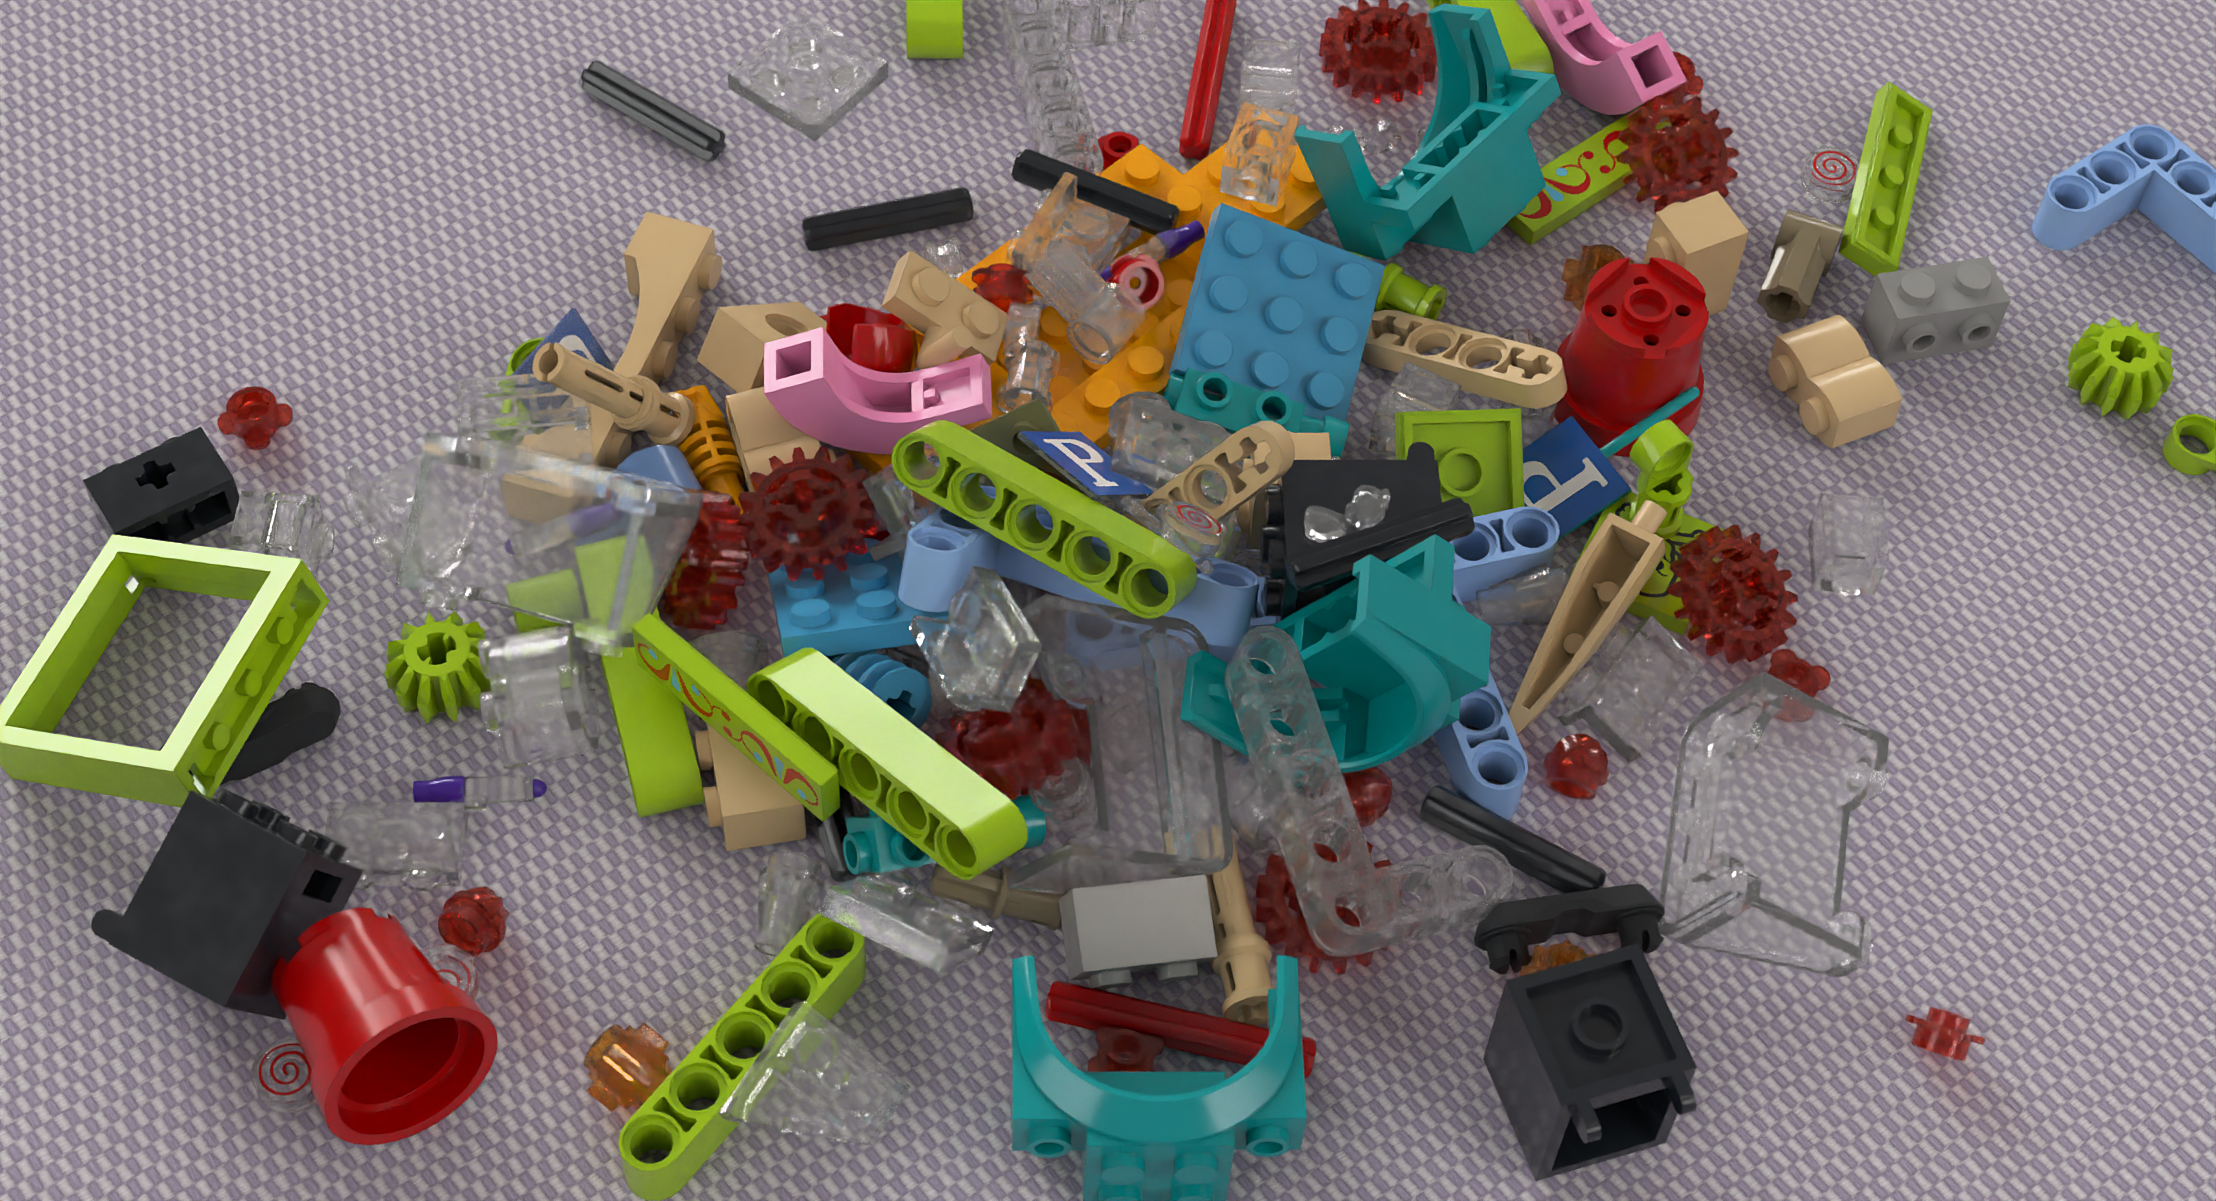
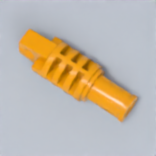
(711, 447)

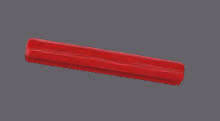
(1206, 79)
(1178, 1027)

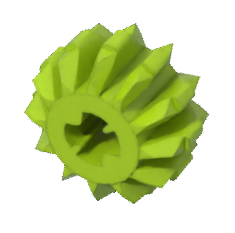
(2120, 368)
(437, 667)

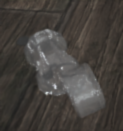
(1027, 359)

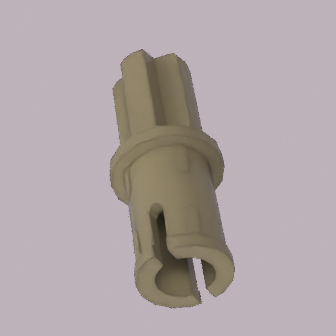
(991, 893)

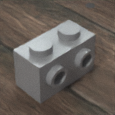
(1934, 310)
(1138, 930)

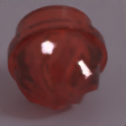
(1576, 767)
(1369, 793)
(474, 920)

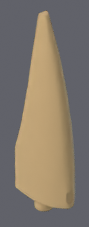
(1592, 604)

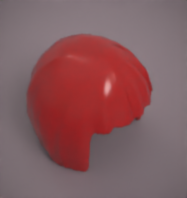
(872, 338)

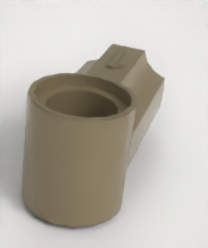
(1800, 258)

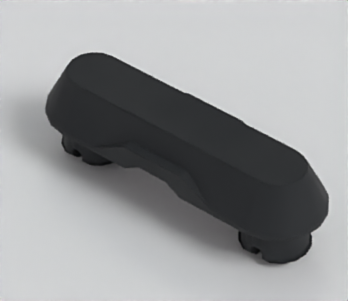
(284, 728)
(1594, 912)

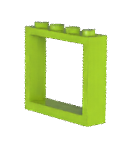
(221, 710)

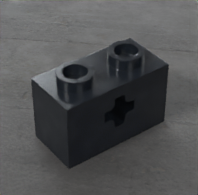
(166, 491)

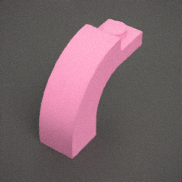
(1598, 65)
(864, 407)

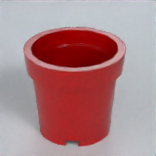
(1634, 349)
(380, 1028)

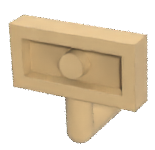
(945, 311)

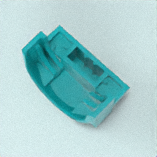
(1471, 165)
(1385, 650)
(1157, 1130)

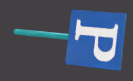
(1573, 476)

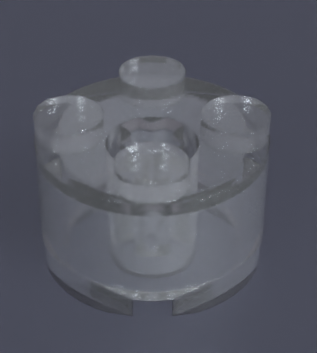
(539, 696)

